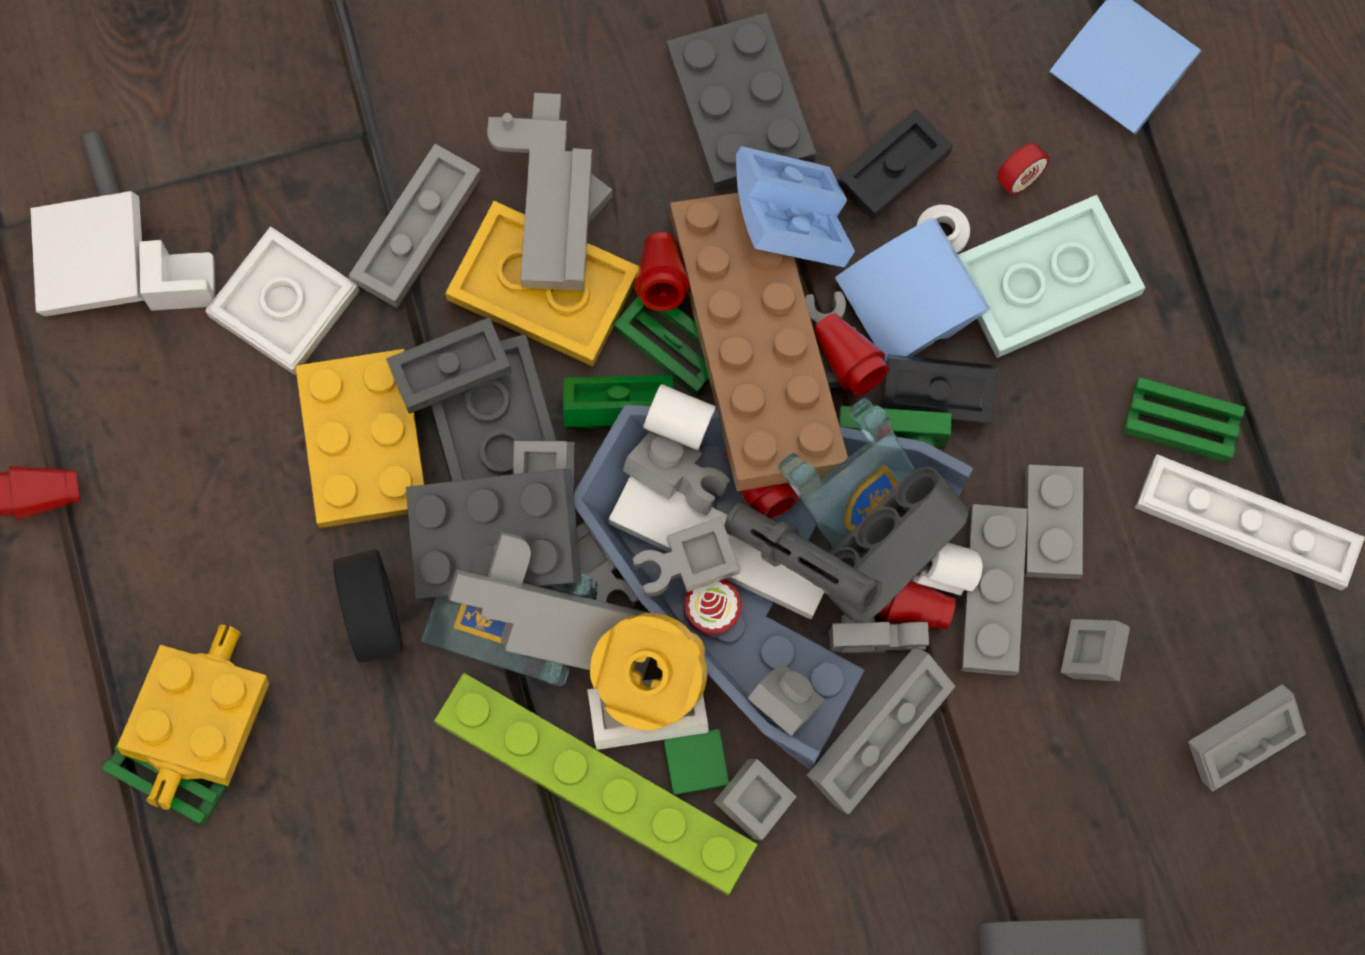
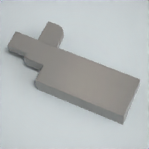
(555, 195)
(537, 619)

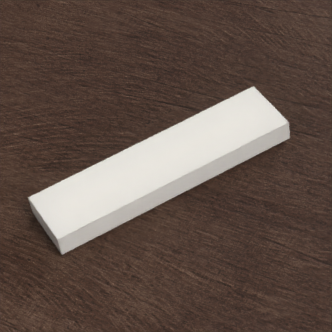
(653, 517)
(1250, 522)

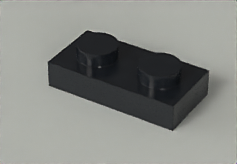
(894, 164)
(941, 387)

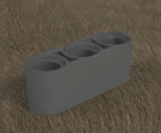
(902, 535)
(1064, 937)

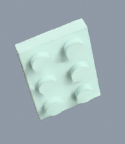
(1051, 275)

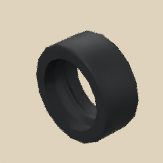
(367, 606)

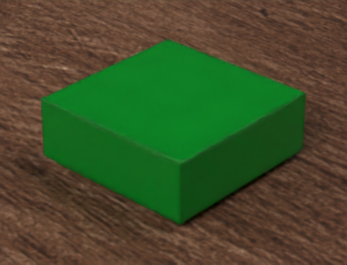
(696, 763)

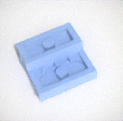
(1125, 62)
(792, 207)
(912, 291)

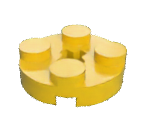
(621, 686)

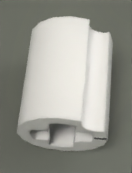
(679, 417)
(952, 570)

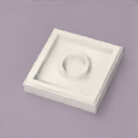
(86, 253)
(282, 300)

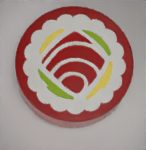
(1022, 168)
(713, 608)

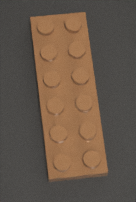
(755, 346)

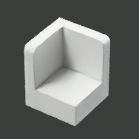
(175, 279)

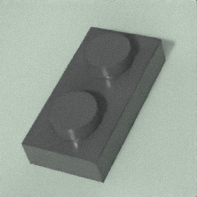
(449, 365)

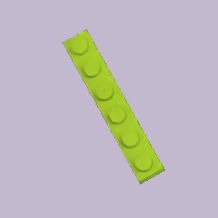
(596, 784)

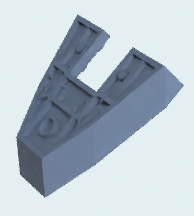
(756, 642)

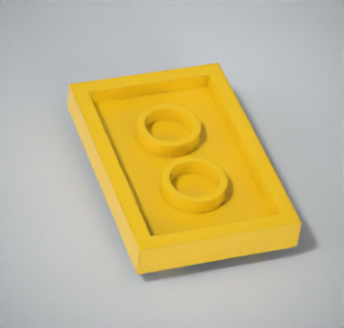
(562, 319)
(358, 439)

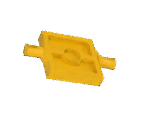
(193, 716)

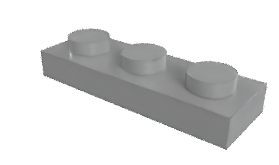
(415, 225)
(995, 606)
(881, 730)

